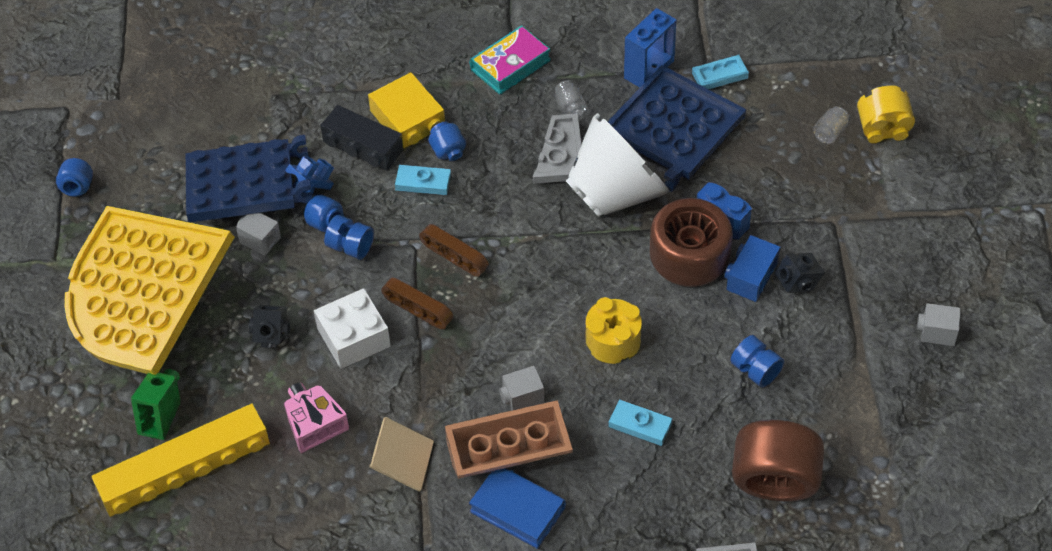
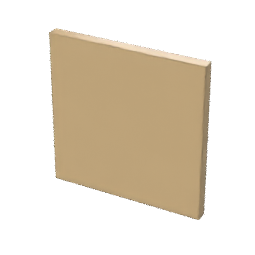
(401, 454)

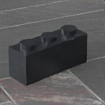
(362, 137)

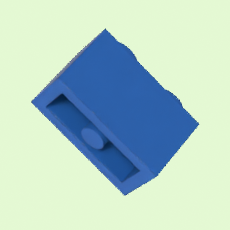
(752, 268)

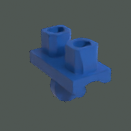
(317, 172)

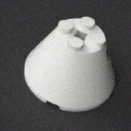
(611, 171)

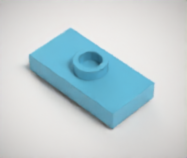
(720, 72)
(423, 179)
(640, 422)

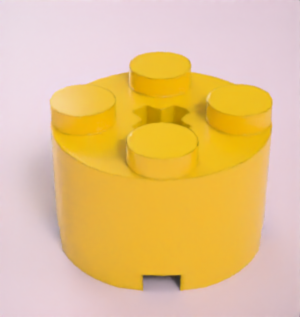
(886, 114)
(613, 330)

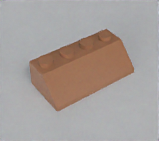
(507, 439)

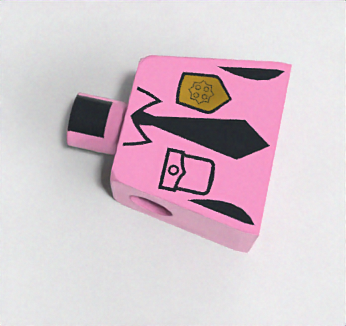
(313, 416)

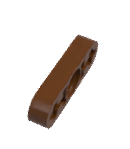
(453, 250)
(417, 303)

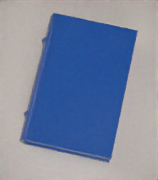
(517, 506)

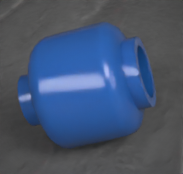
(447, 141)
(74, 177)
(320, 212)

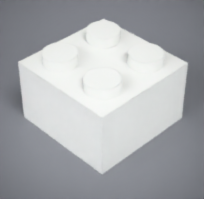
(352, 328)

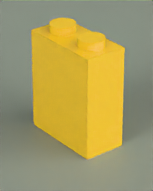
(406, 108)

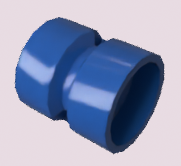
(350, 237)
(760, 363)

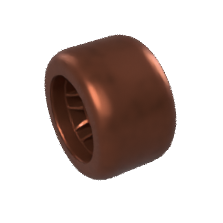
(690, 242)
(778, 460)

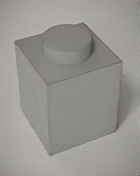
(258, 232)
(939, 324)
(522, 389)

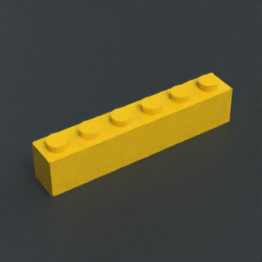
(181, 460)

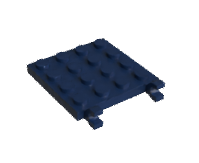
(676, 123)
(243, 179)

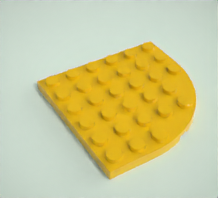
(139, 285)

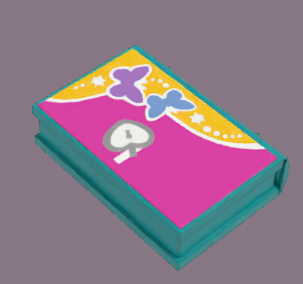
(510, 59)

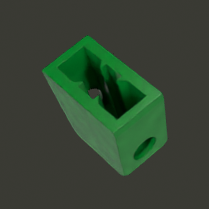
(156, 404)

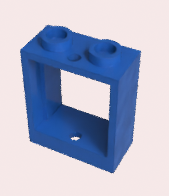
(648, 46)

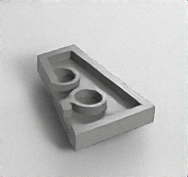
(559, 149)

